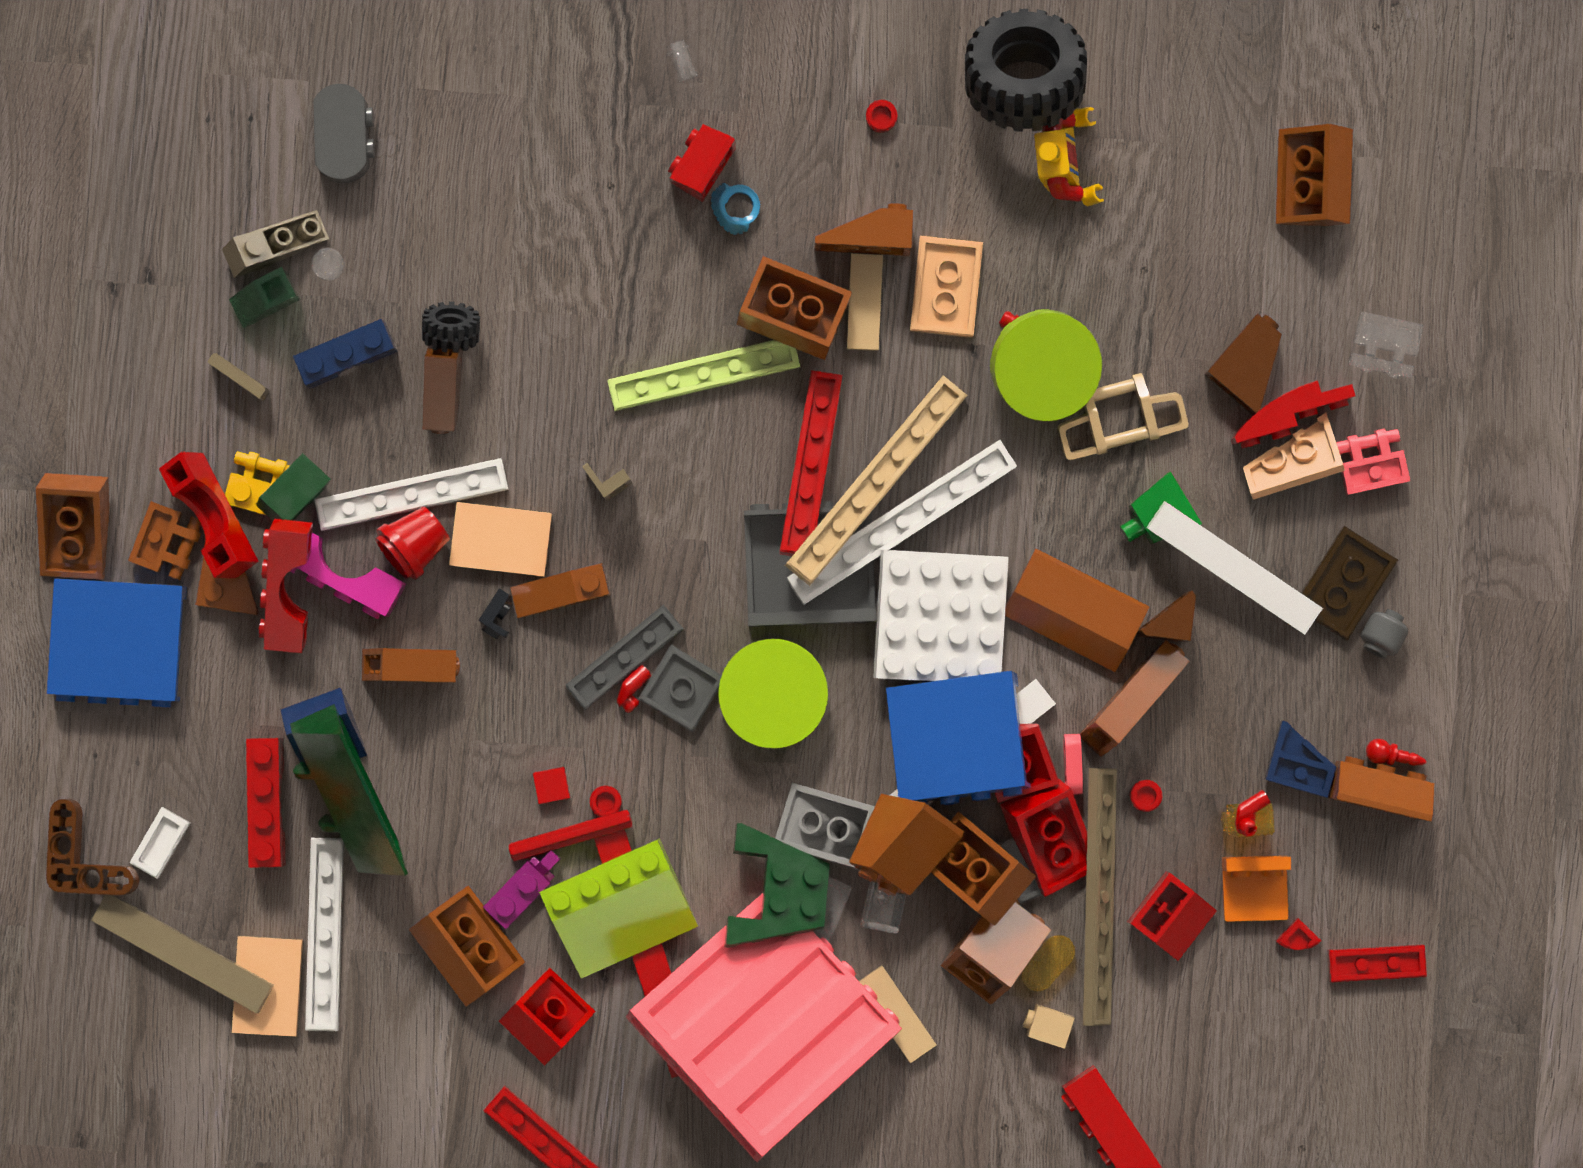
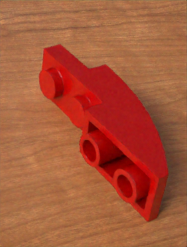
(1279, 415)

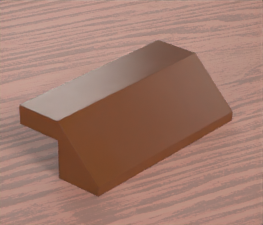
(1075, 610)

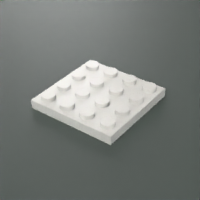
(939, 615)

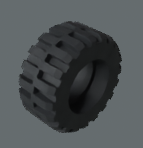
(1025, 101)

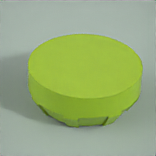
(1046, 365)
(773, 693)

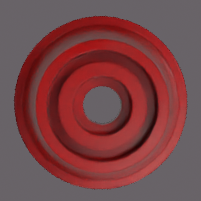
(412, 542)

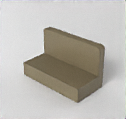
(612, 486)

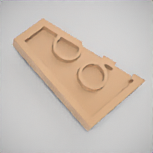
(1300, 460)

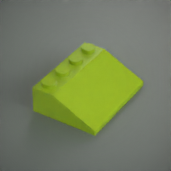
(619, 908)

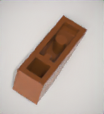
(560, 590)

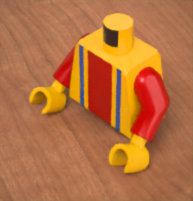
(1058, 160)

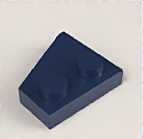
(1299, 764)

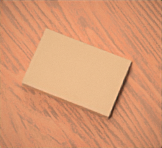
(946, 286)
(500, 539)
(280, 964)

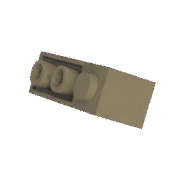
(274, 243)

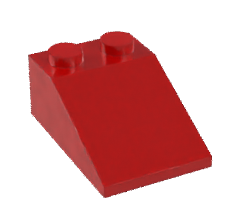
(1049, 835)

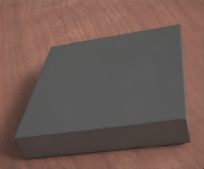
(681, 688)

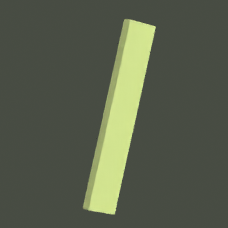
(702, 374)

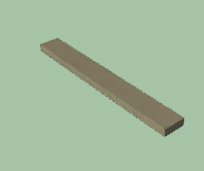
(1099, 897)

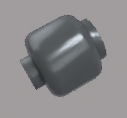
(1384, 633)

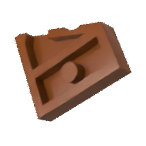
(225, 593)

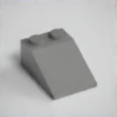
(823, 824)

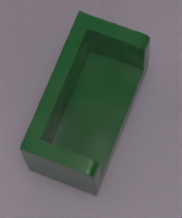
(293, 490)

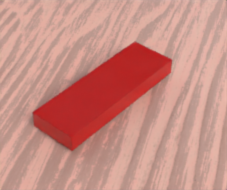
(1377, 963)

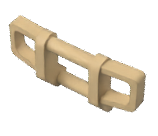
(1149, 431)

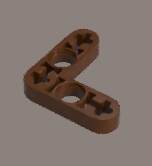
(70, 863)

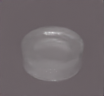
(328, 264)

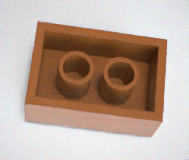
(793, 308)
(982, 872)

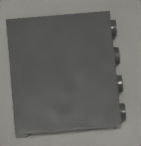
(770, 594)

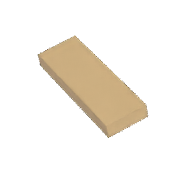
(864, 302)
(913, 1036)

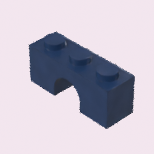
(344, 352)

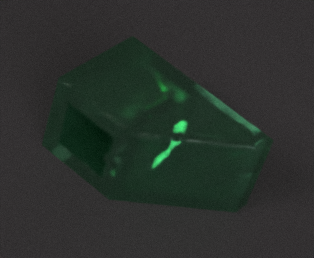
(264, 297)

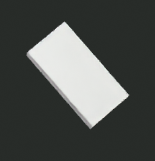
(160, 842)

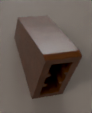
(1247, 363)
(441, 390)

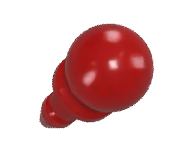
(1381, 751)

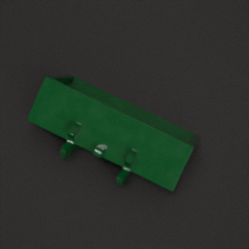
(347, 793)

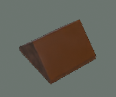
(1173, 622)

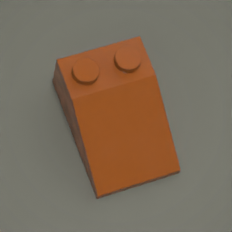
(878, 233)
(72, 525)

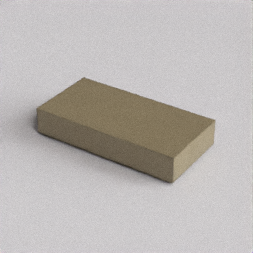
(238, 376)

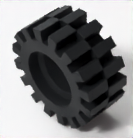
(450, 327)

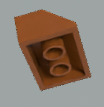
(1314, 175)
(1383, 789)
(467, 946)

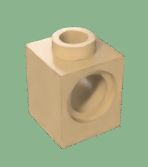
(1048, 1025)

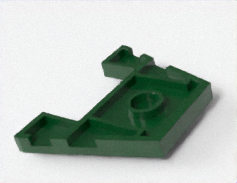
(792, 890)

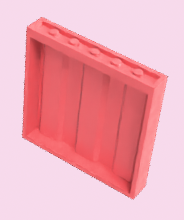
(764, 1029)

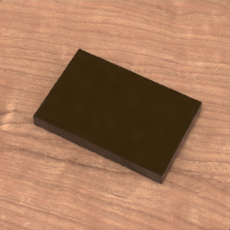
(1348, 581)

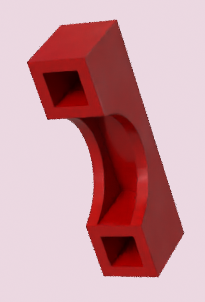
(195, 484)
(284, 622)
(264, 811)

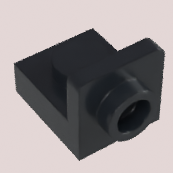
(496, 609)

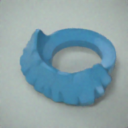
(720, 198)

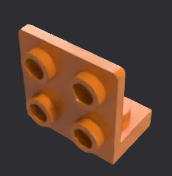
(1255, 888)

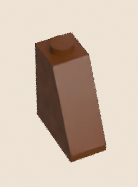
(409, 665)

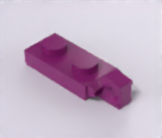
(521, 889)

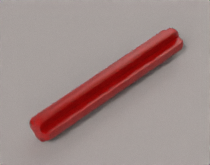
(570, 835)

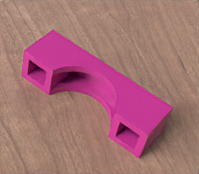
(375, 590)

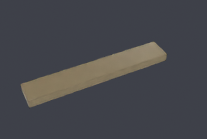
(183, 952)

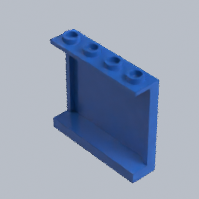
(115, 641)
(957, 738)

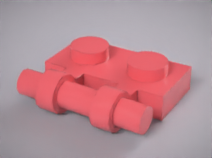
(1375, 471)

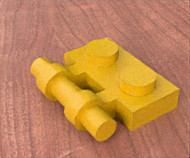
(245, 490)

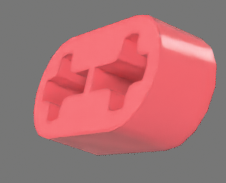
(1073, 762)

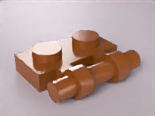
(156, 537)

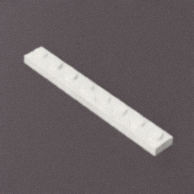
(909, 518)

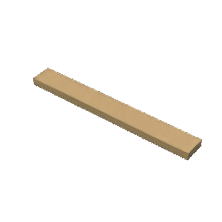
(876, 480)

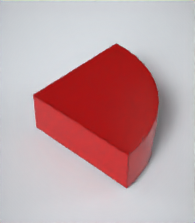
(1298, 937)

